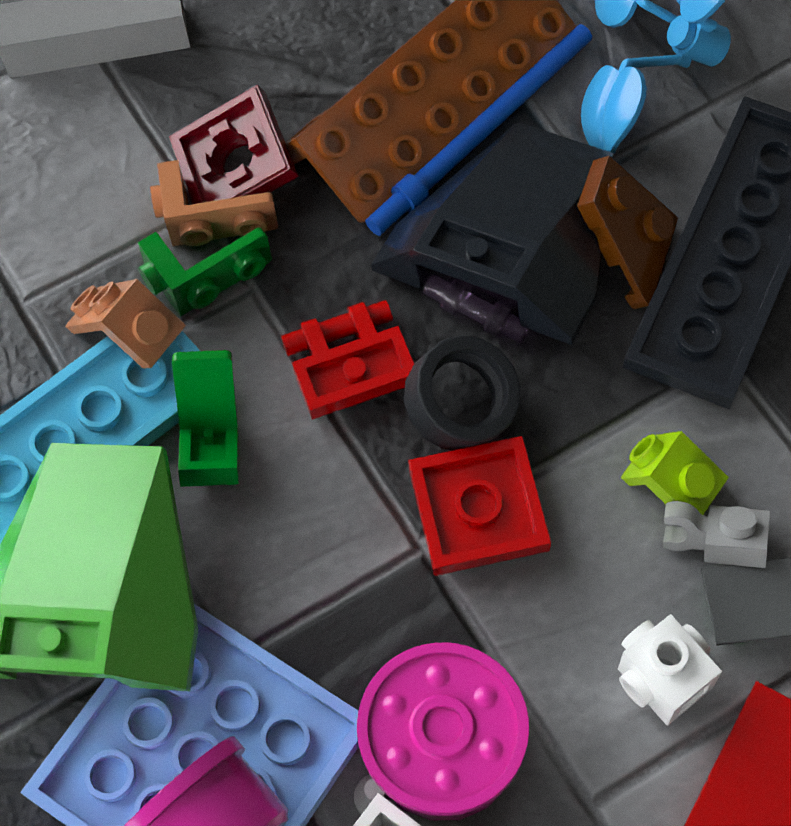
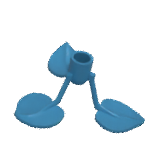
(618, 95)

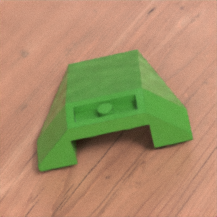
(98, 571)

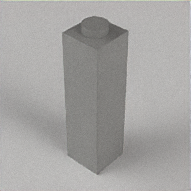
(77, 33)

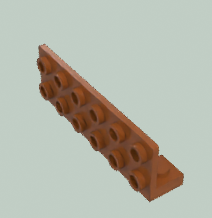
(426, 96)

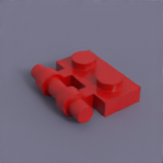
(351, 371)

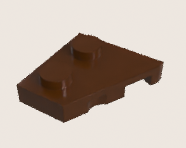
(629, 225)

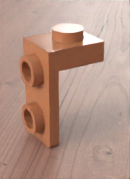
(208, 220)
(129, 318)

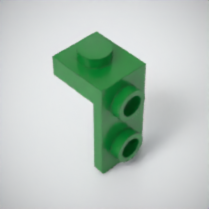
(206, 279)
(206, 418)

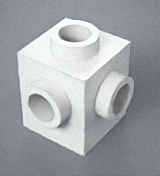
(667, 667)

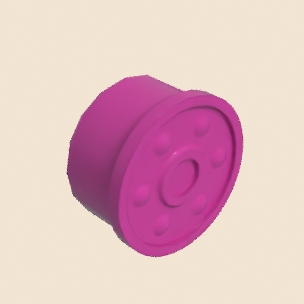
(443, 730)
(215, 792)

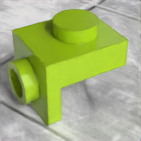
(675, 470)

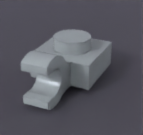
(726, 536)

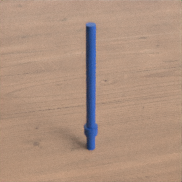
(414, 188)

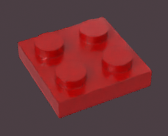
(479, 506)

